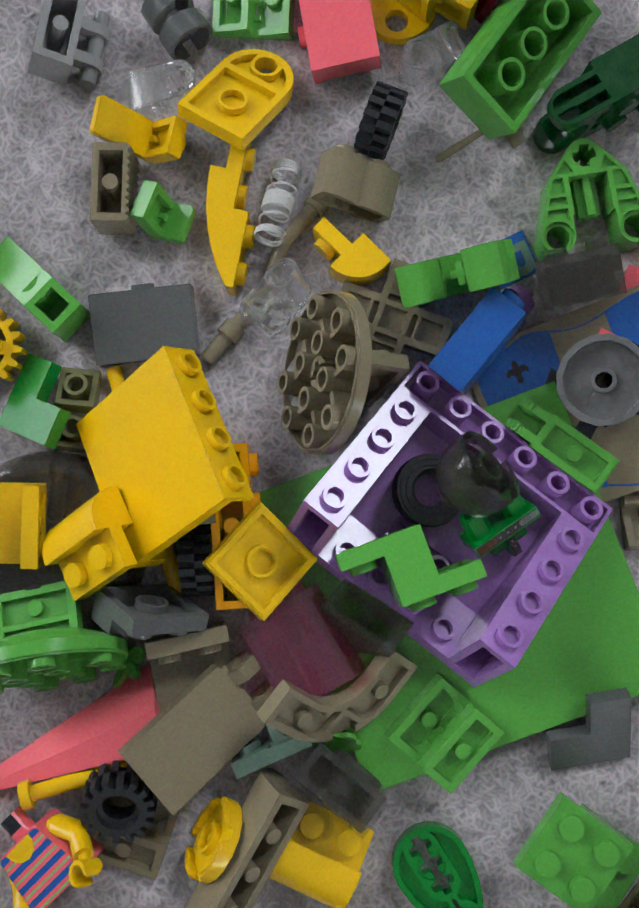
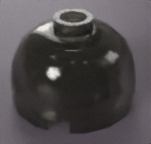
(474, 478)

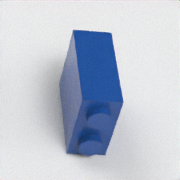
(480, 339)

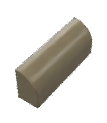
(268, 823)

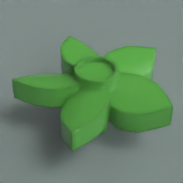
(131, 668)

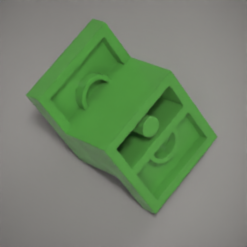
(411, 568)
(580, 856)

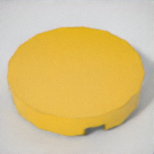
(216, 839)

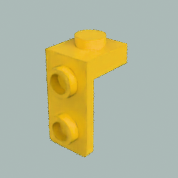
(150, 140)

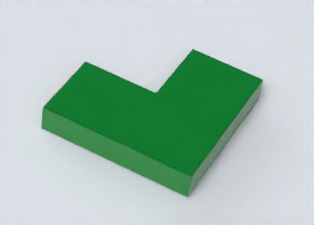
(27, 405)

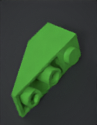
(40, 292)

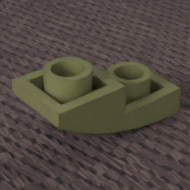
(77, 393)

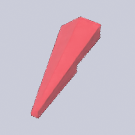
(88, 736)

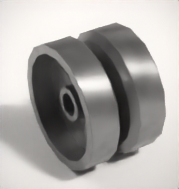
(578, 379)

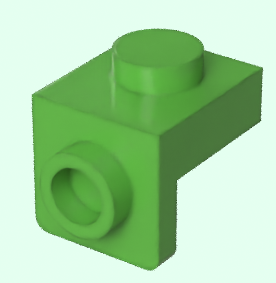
(161, 215)

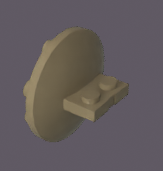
(333, 372)

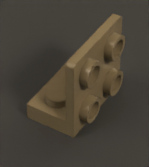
(181, 659)

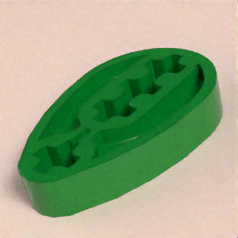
(454, 860)

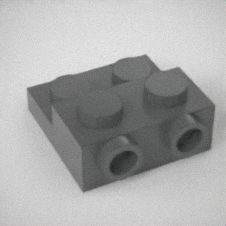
(146, 611)

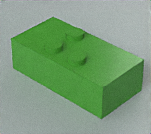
(516, 60)

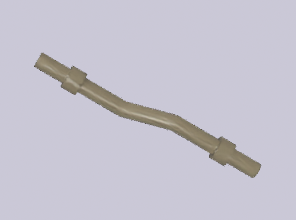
(232, 329)

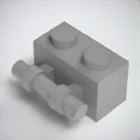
(57, 40)

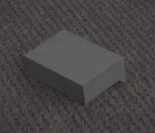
(139, 321)

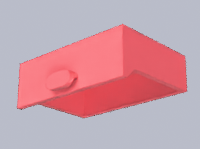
(338, 37)

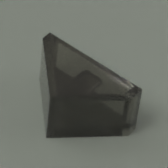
(365, 621)

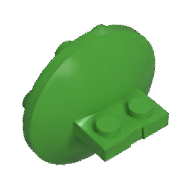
(47, 639)

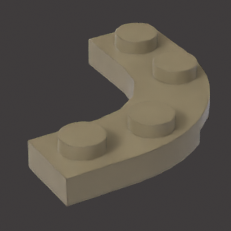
(318, 718)

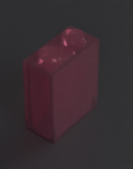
(302, 644)

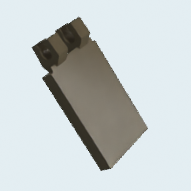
(198, 732)

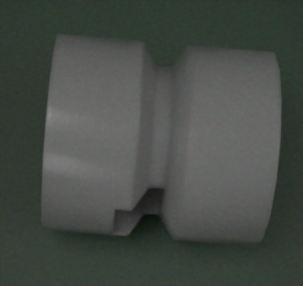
(176, 23)

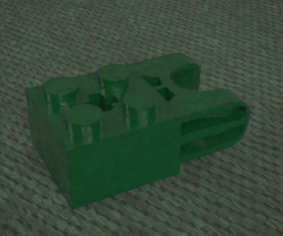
(593, 100)

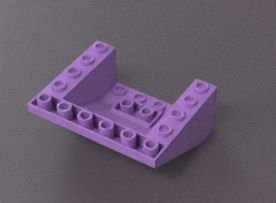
(353, 504)

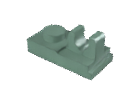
(259, 755)

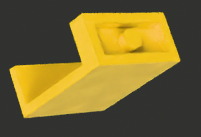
(22, 523)

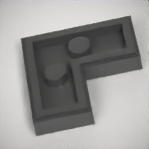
(601, 739)

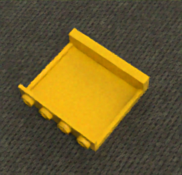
(164, 452)

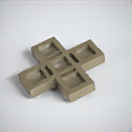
(396, 326)

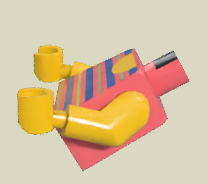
(48, 857)

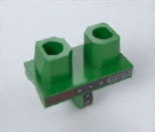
(498, 530)

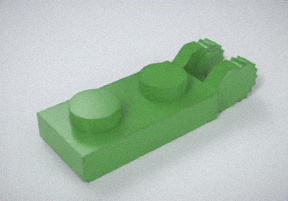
(565, 447)

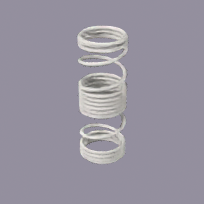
(278, 202)

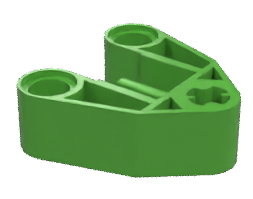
(616, 192)
(457, 273)

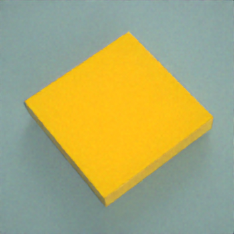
(260, 561)

